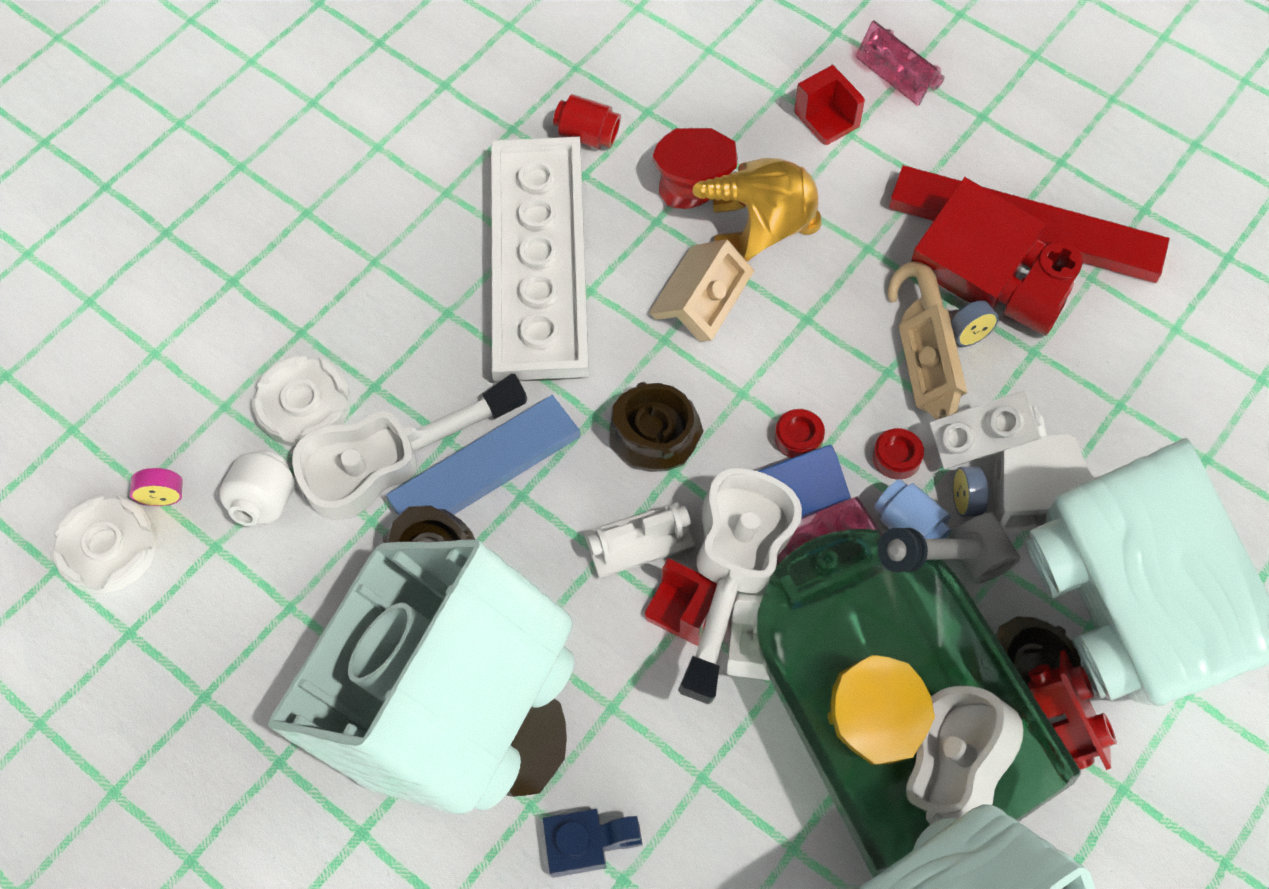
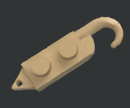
(929, 344)

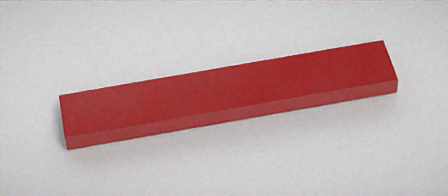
(1098, 240)

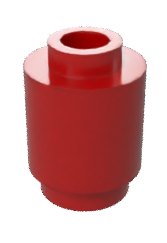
(588, 120)

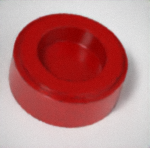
(799, 432)
(898, 453)

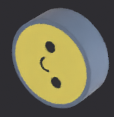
(973, 323)
(970, 491)

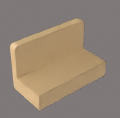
(704, 288)

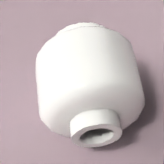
(257, 488)

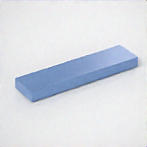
(490, 460)

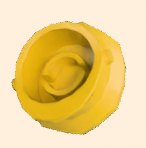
(881, 709)

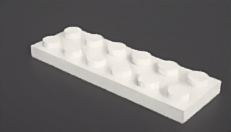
(538, 260)

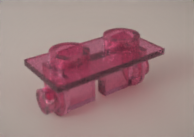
(898, 63)

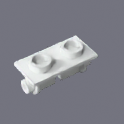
(986, 429)
(639, 539)

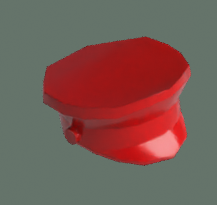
(691, 157)

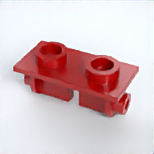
(1069, 692)

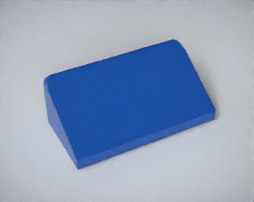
(814, 479)

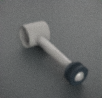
(978, 544)

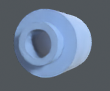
(912, 508)

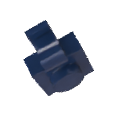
(579, 841)

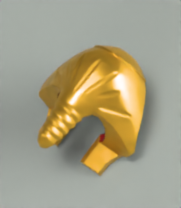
(778, 201)

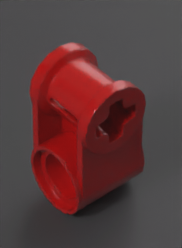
(1046, 288)

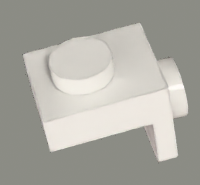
(744, 653)

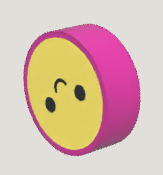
(156, 487)

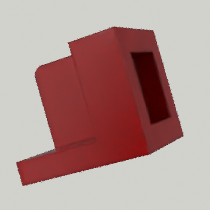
(829, 105)
(681, 602)

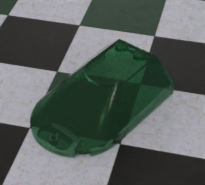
(838, 606)

